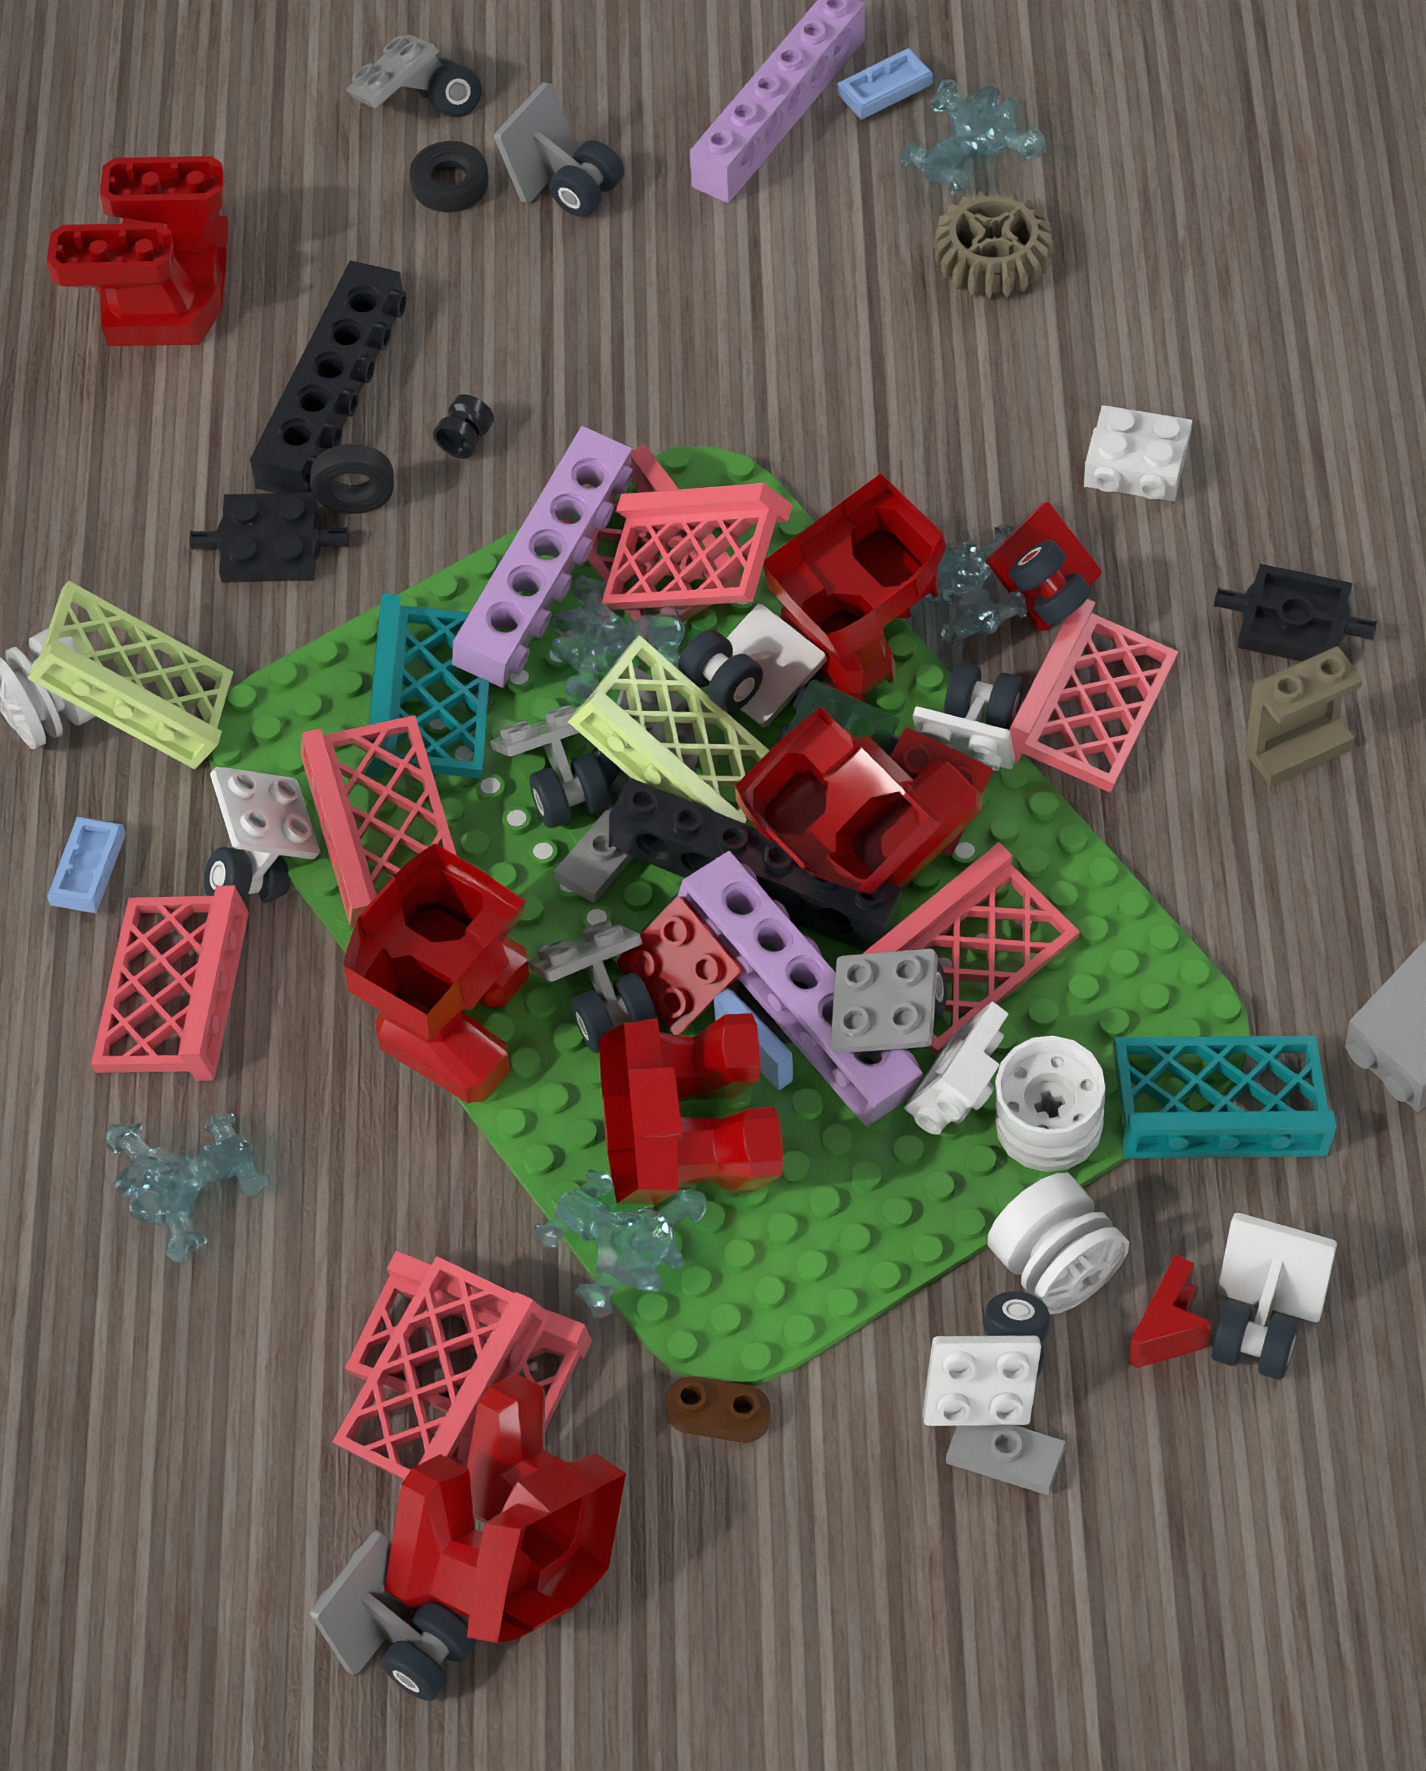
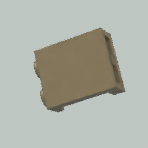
(1297, 716)

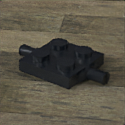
(269, 537)
(1294, 613)

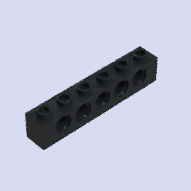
(329, 377)
(689, 836)

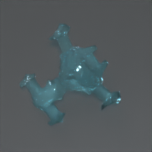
(977, 130)
(960, 584)
(598, 637)
(168, 1184)
(628, 1241)

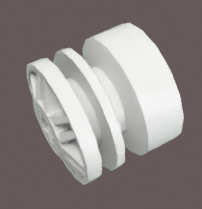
(28, 705)
(1055, 1079)
(1058, 1242)

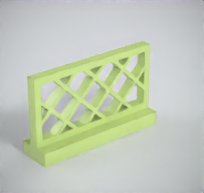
(123, 698)
(641, 756)

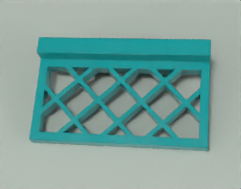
(388, 693)
(1226, 1128)

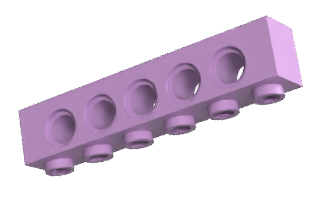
(776, 97)
(590, 461)
(801, 1013)

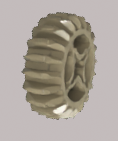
(994, 255)

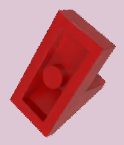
(1167, 1325)

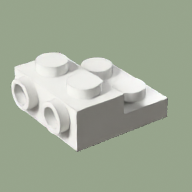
(1137, 453)
(960, 1073)

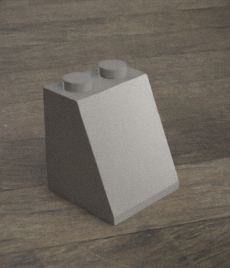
(1391, 1032)

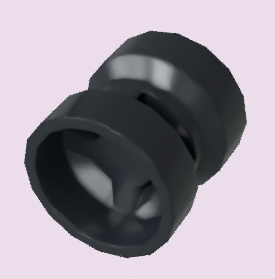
(461, 430)

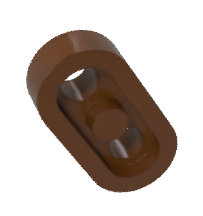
(715, 1412)

